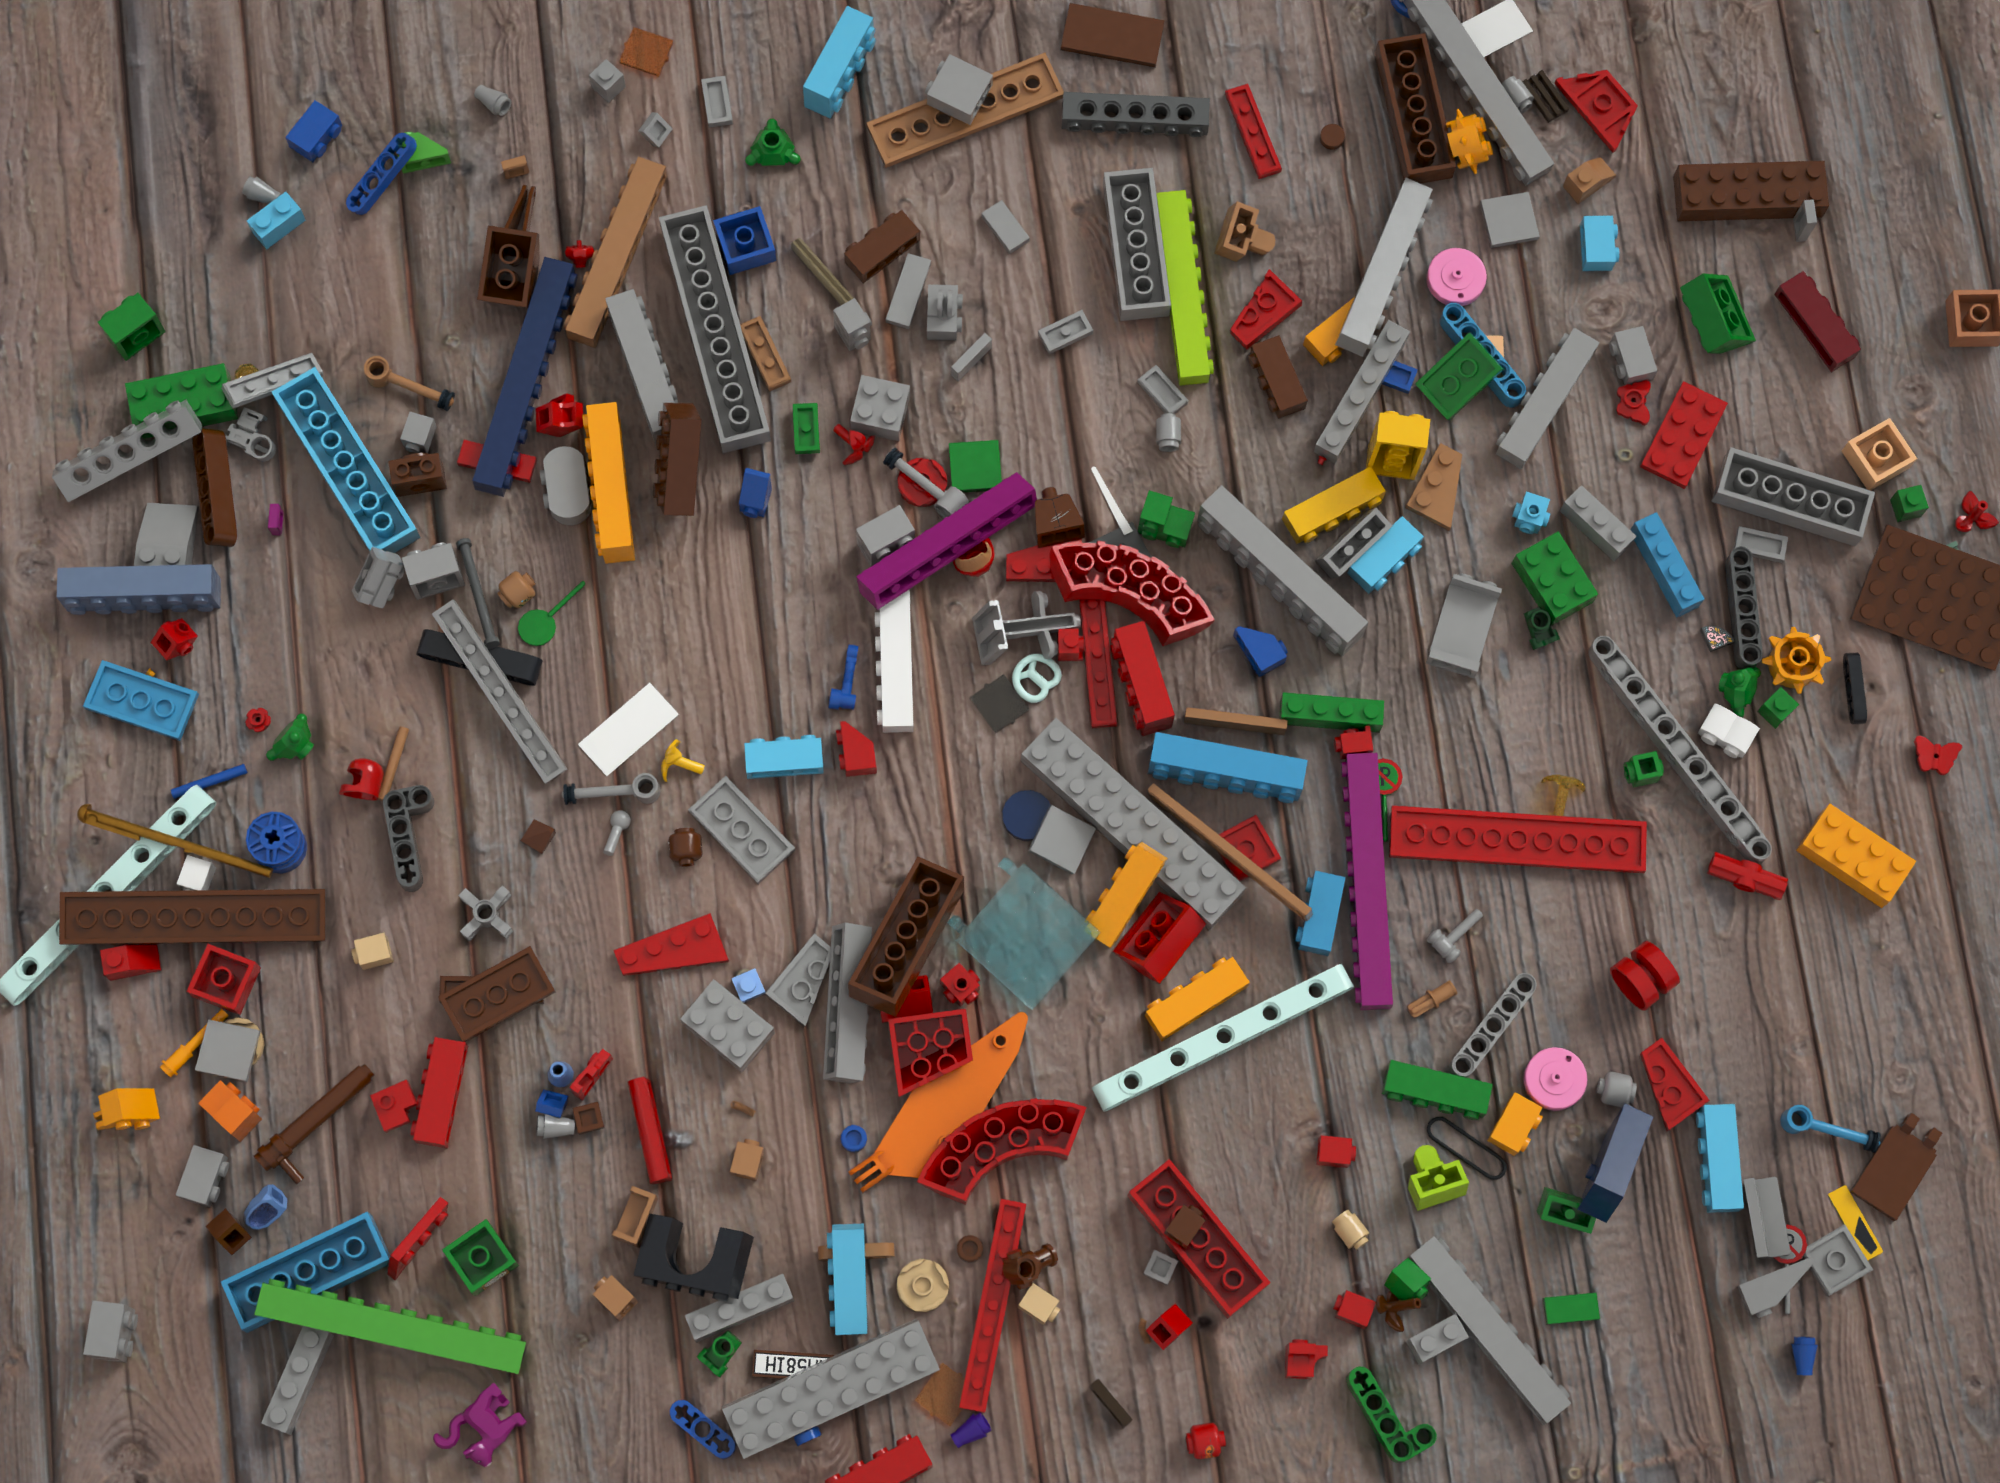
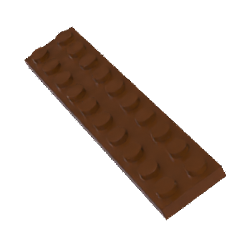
(192, 916)

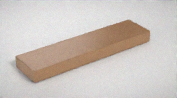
(1235, 721)

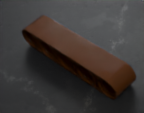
(214, 488)

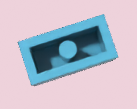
(276, 220)
(1598, 243)

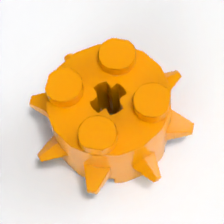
(1468, 140)
(1804, 649)

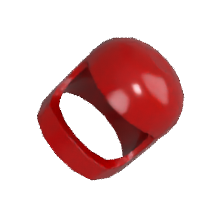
(366, 780)

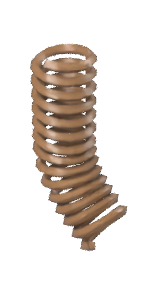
(740, 1106)
(1144, 1334)

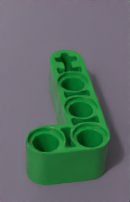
(1385, 1411)

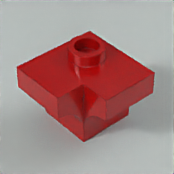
(559, 416)
(394, 1105)
(1301, 1358)

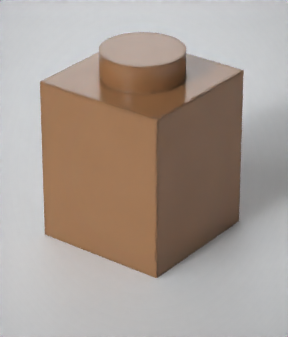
(747, 1160)

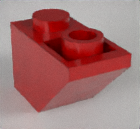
(858, 751)

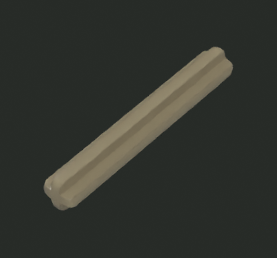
(820, 271)

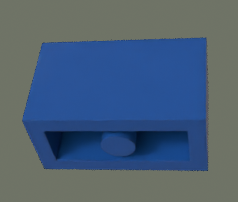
(314, 131)

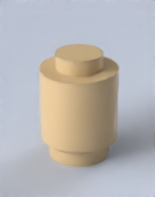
(1351, 1230)

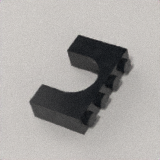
(720, 1277)

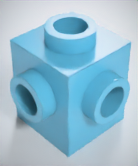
(1531, 513)

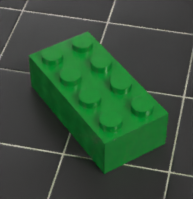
(198, 386)

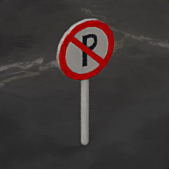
(1798, 1248)

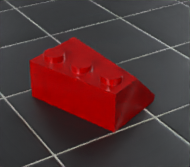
(928, 1047)

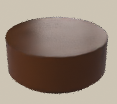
(1332, 136)
(969, 1249)

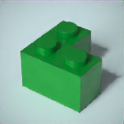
(1164, 521)

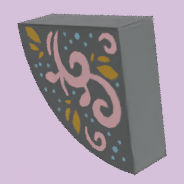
(1716, 637)

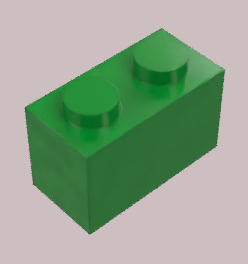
(1563, 1210)

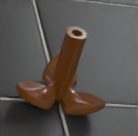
(1394, 1305)

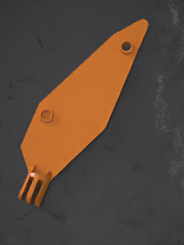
(944, 1105)

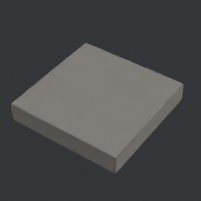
(1509, 219)
(1062, 839)
(227, 1050)
(1837, 1260)

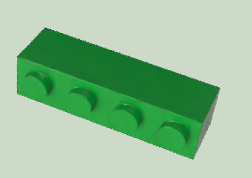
(1331, 712)
(1436, 1089)

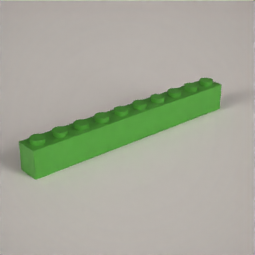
(390, 1327)

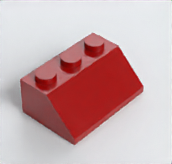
(1160, 937)

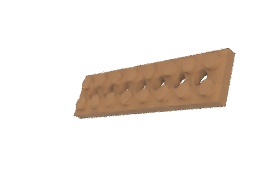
(940, 134)

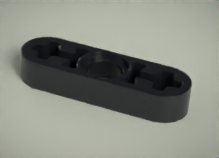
(1854, 688)

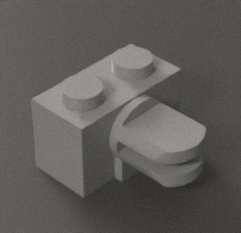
(942, 312)

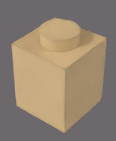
(372, 951)
(1039, 1305)

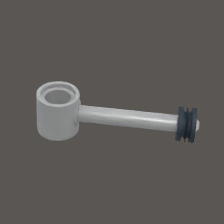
(948, 501)
(571, 793)

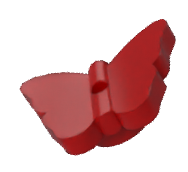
(1635, 410)
(1945, 755)

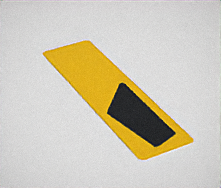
(1855, 1222)

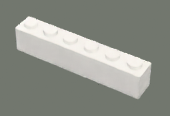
(895, 665)

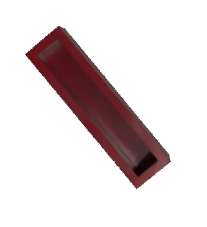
(1818, 321)

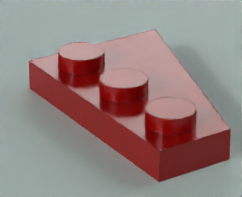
(1266, 310)

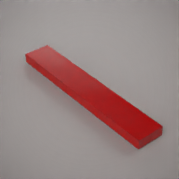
(1098, 663)

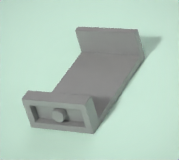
(1463, 625)

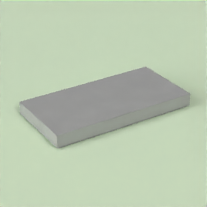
(741, 829)

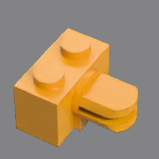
(127, 1108)

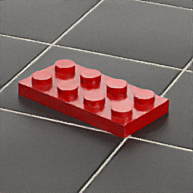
(1683, 435)

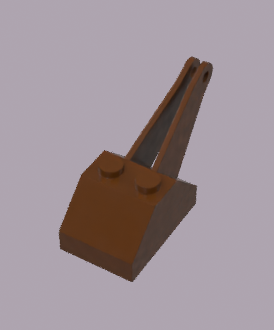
(511, 258)

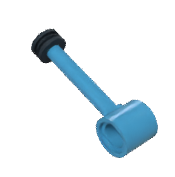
(1869, 1140)

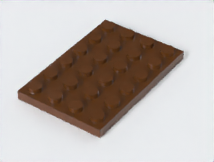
(1933, 597)

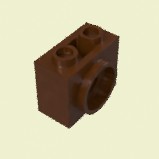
(417, 474)

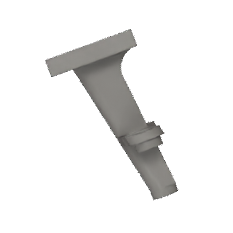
(994, 632)

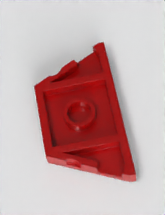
(1600, 103)

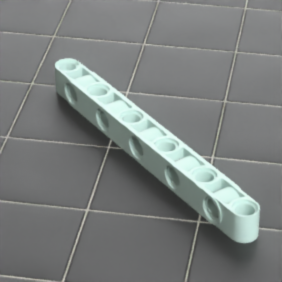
(123, 875)
(1206, 1046)

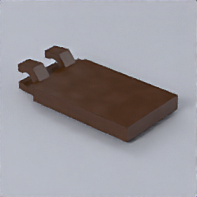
(1896, 1168)

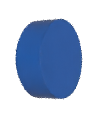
(853, 1138)
(807, 1436)

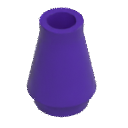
(971, 1430)

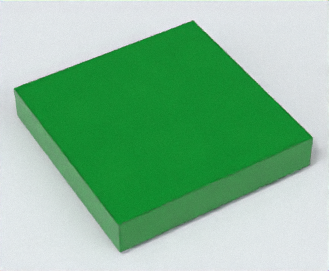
(975, 465)

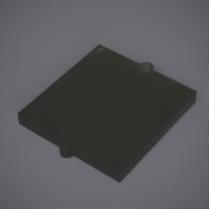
(999, 703)

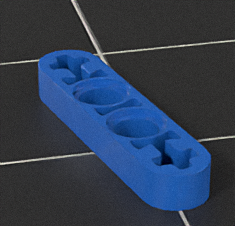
(384, 176)

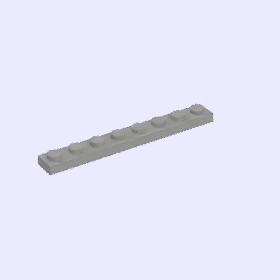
(499, 691)

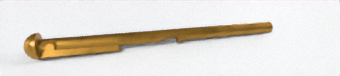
(134, 831)

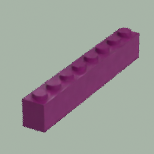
(946, 540)

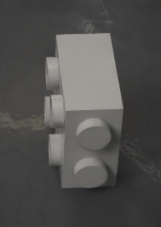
(958, 89)

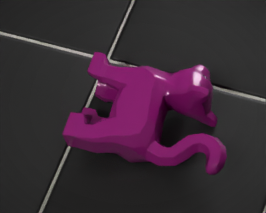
(482, 1419)

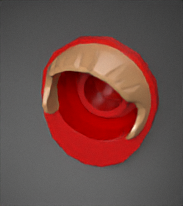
(976, 560)

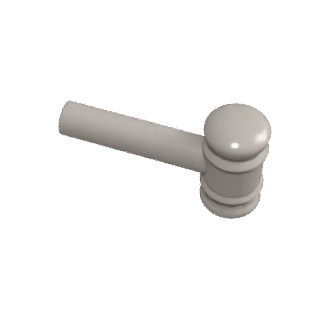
(1444, 944)

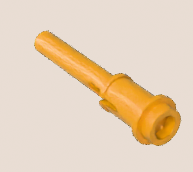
(184, 1053)

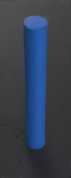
(210, 780)

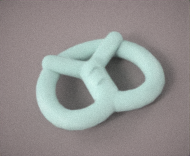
(1035, 677)

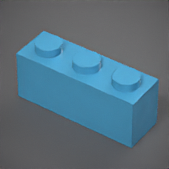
(1324, 898)

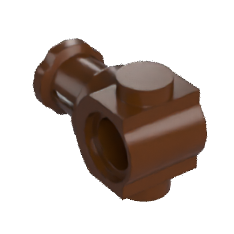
(1030, 1265)

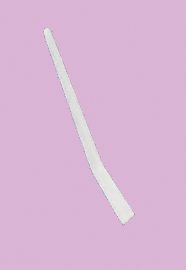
(1123, 524)

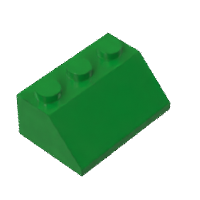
(1717, 313)

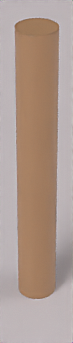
(393, 762)

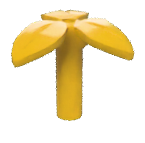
(674, 757)

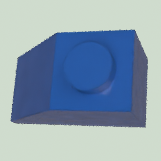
(755, 493)
(1261, 649)

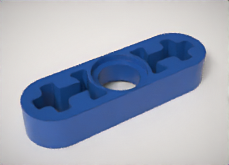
(702, 1418)

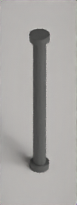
(490, 639)

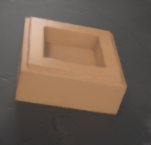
(515, 167)

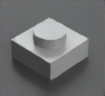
(655, 129)
(1160, 1267)

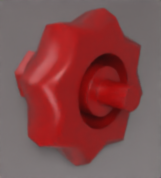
(579, 254)

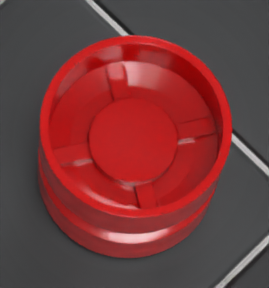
(1645, 975)

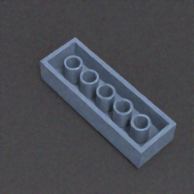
(139, 588)

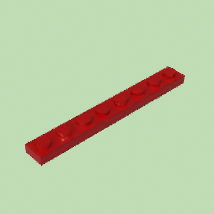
(991, 1308)

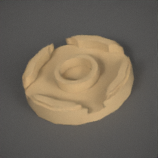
(922, 1285)

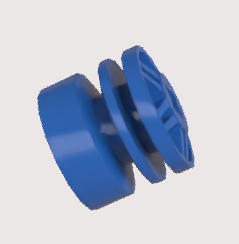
(282, 854)

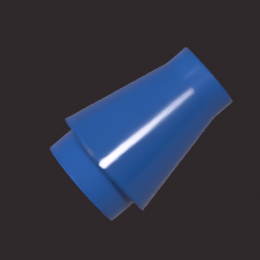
(1804, 1354)

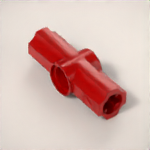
(1747, 876)

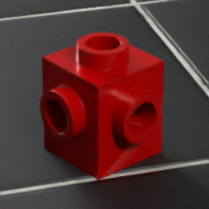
(174, 639)
(960, 976)

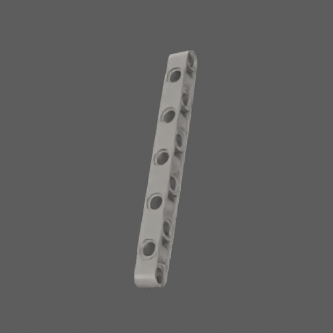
(1679, 750)

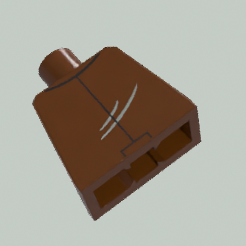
(1057, 519)

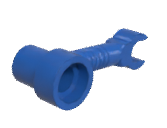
(844, 698)

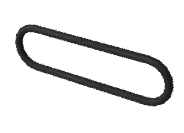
(1472, 1139)

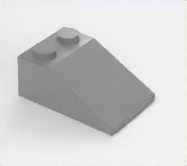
(166, 535)

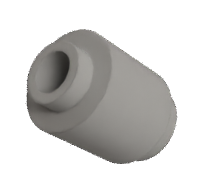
(1518, 93)
(1168, 432)

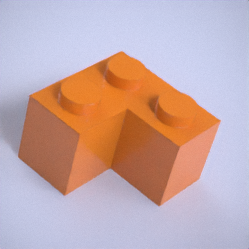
(230, 1111)

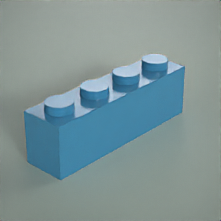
(1667, 565)

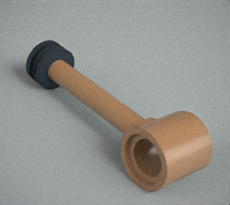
(444, 399)

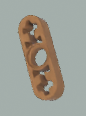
(872, 1251)

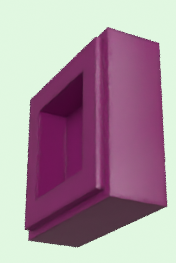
(275, 521)

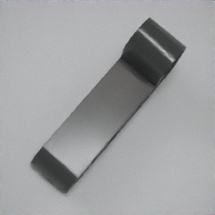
(407, 839)

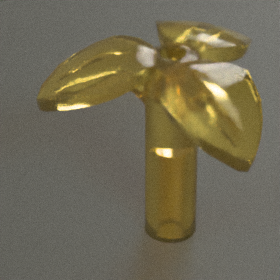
(1565, 784)

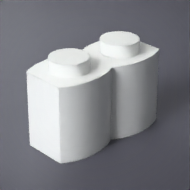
(1728, 731)

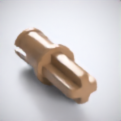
(1432, 999)

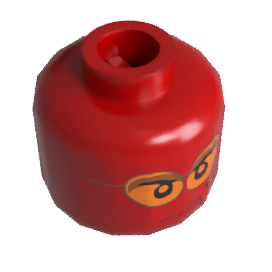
(1205, 1441)

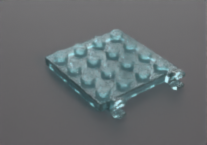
(1026, 934)

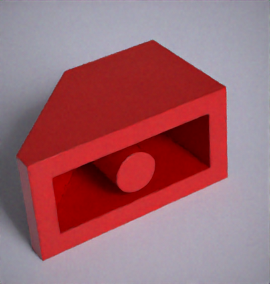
(130, 961)

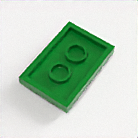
(1459, 376)

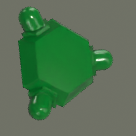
(772, 147)
(1739, 688)
(292, 741)

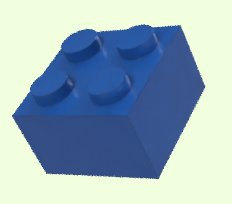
(744, 240)

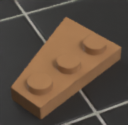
(1437, 488)

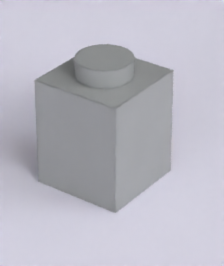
(607, 80)
(418, 433)

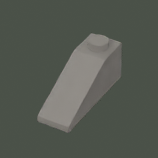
(1768, 1290)

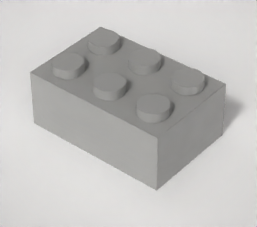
(727, 1025)

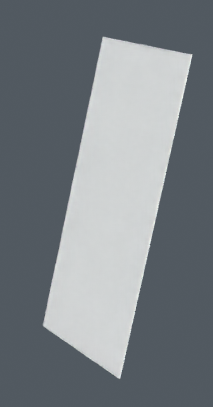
(1497, 27)
(628, 729)

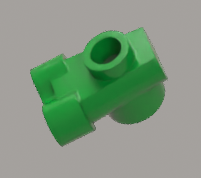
(716, 1357)

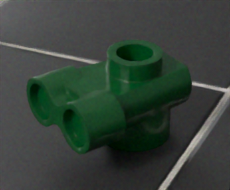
(1543, 633)

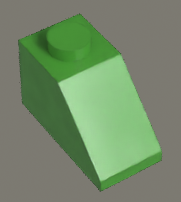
(427, 154)

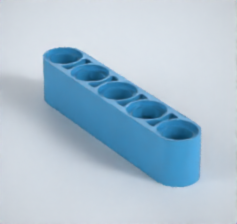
(1466, 324)

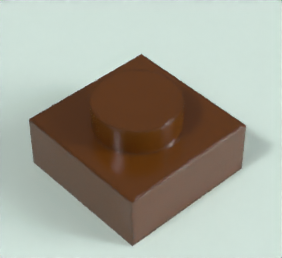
(588, 1118)

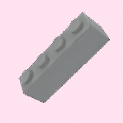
(750, 1304)
(297, 1379)

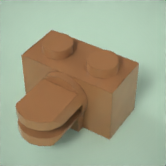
(1242, 234)

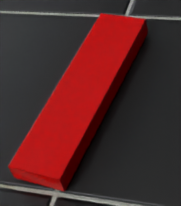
(1253, 131)

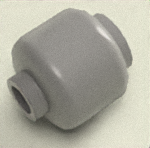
(1616, 1089)

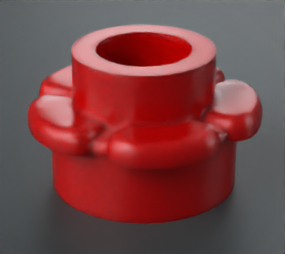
(264, 722)

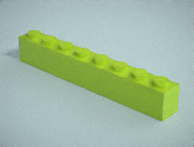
(1185, 297)

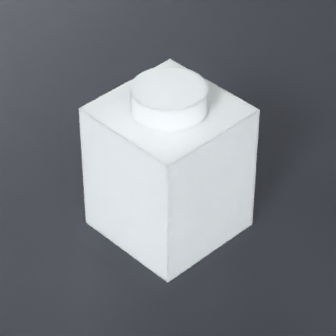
(196, 874)

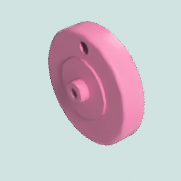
(1456, 276)
(1555, 1079)

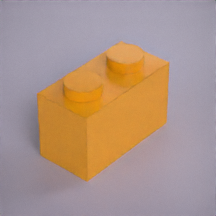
(1515, 1124)

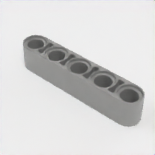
(1501, 1018)

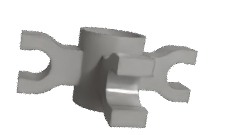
(471, 929)

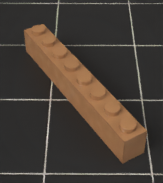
(616, 251)

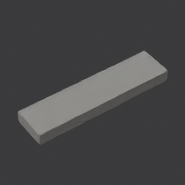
(262, 383)

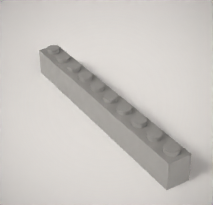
(1481, 88)

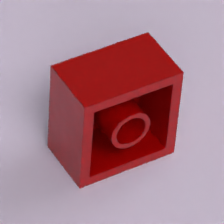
(223, 979)

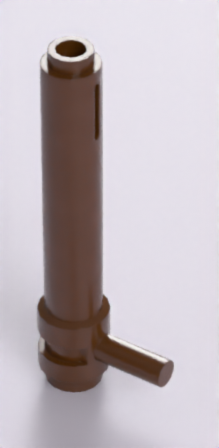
(282, 1144)

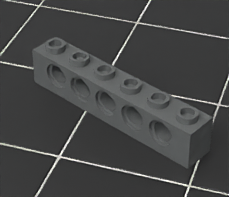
(1146, 106)

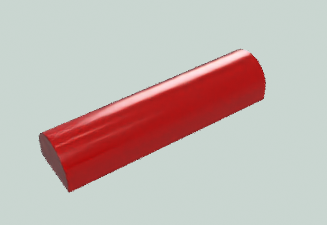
(649, 1130)

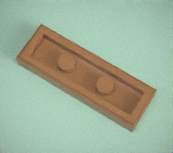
(764, 354)

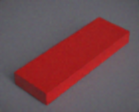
(471, 452)

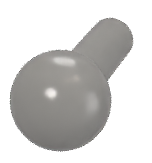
(620, 821)

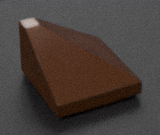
(538, 836)

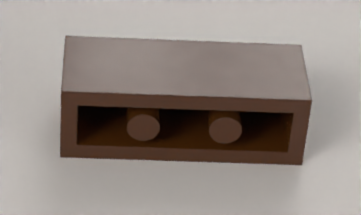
(881, 246)
(1277, 377)

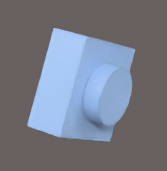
(748, 985)

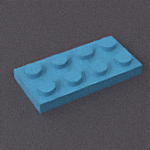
(141, 700)

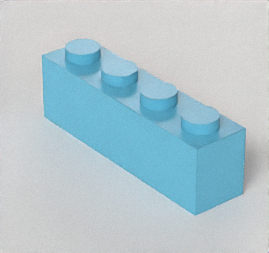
(1720, 1158)
(849, 1279)

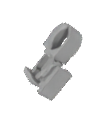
(248, 431)

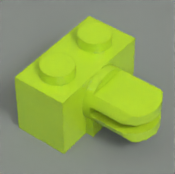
(1435, 1180)

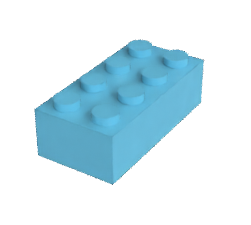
(839, 62)

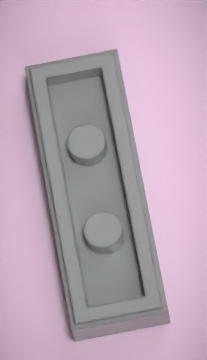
(908, 291)

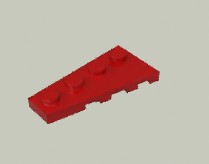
(677, 947)

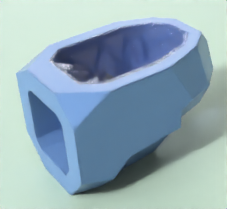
(265, 1207)

